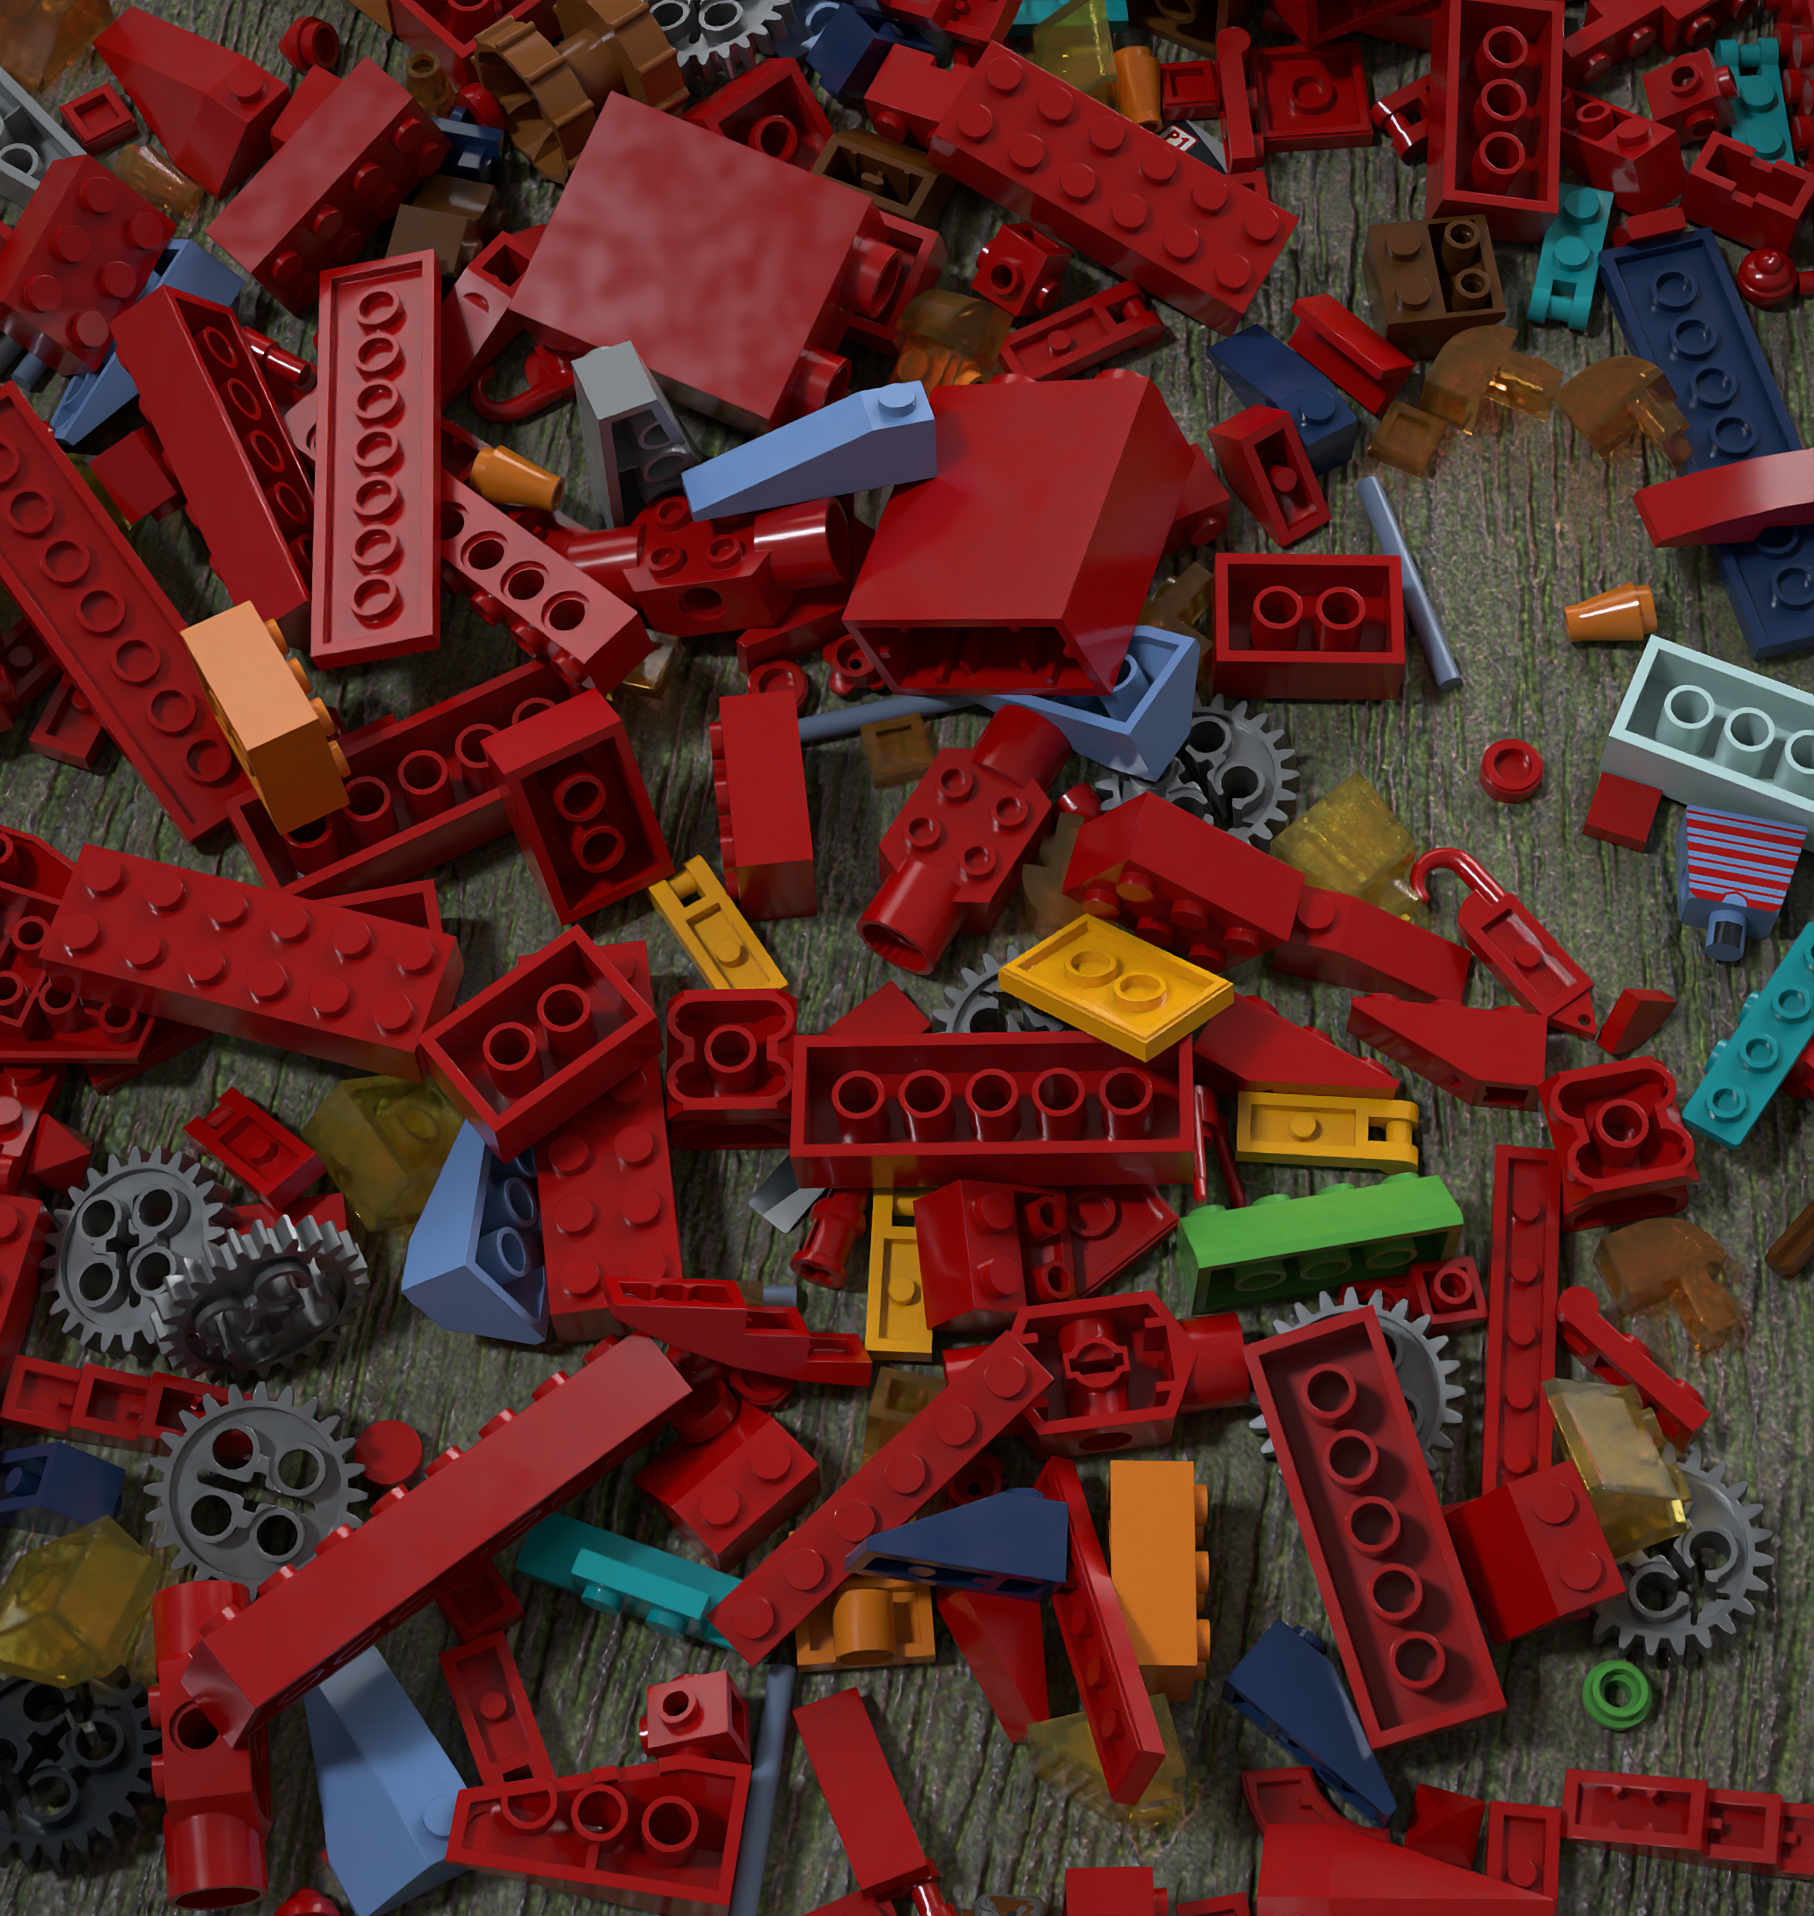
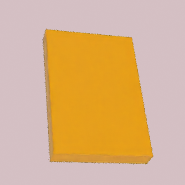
(1116, 987)

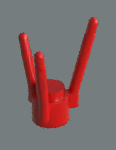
(1211, 1127)

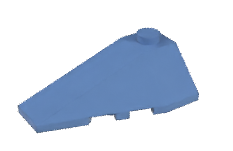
(99, 394)
(1144, 716)
(477, 1246)
(380, 1787)

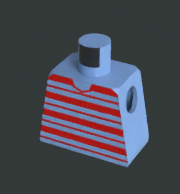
(1733, 875)

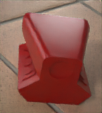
(730, 1068)
(1618, 1143)

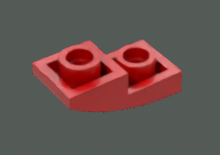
(1441, 1288)

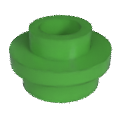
(1631, 1681)

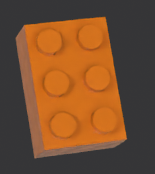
(268, 717)
(1157, 1575)

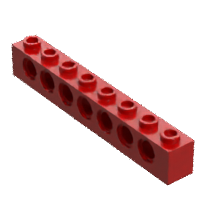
(519, 581)

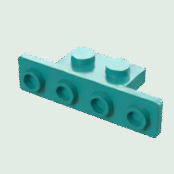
(1761, 1052)
(627, 1577)

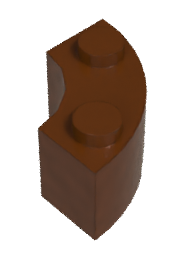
(452, 218)

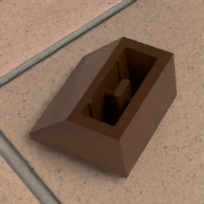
(888, 173)
(1431, 281)

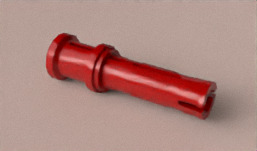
(834, 1228)

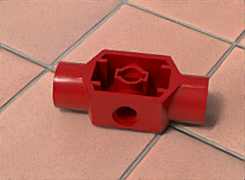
(720, 569)
(964, 840)
(1119, 1372)
(215, 1793)

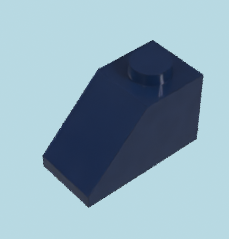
(856, 47)
(56, 1488)

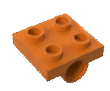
(868, 1625)

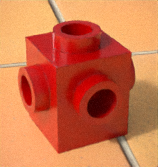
(1692, 96)
(1021, 270)
(697, 1718)

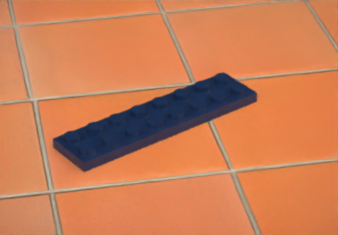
(1690, 323)

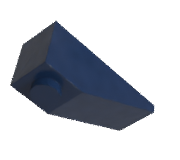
(1274, 376)
(991, 1546)
(1302, 1706)

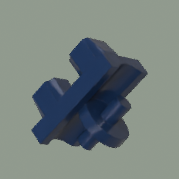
(475, 149)

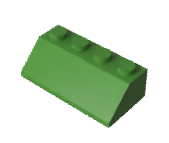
(1314, 1242)

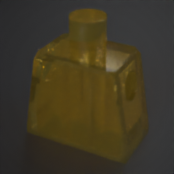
(1353, 848)

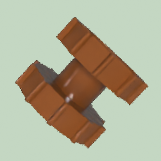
(555, 90)

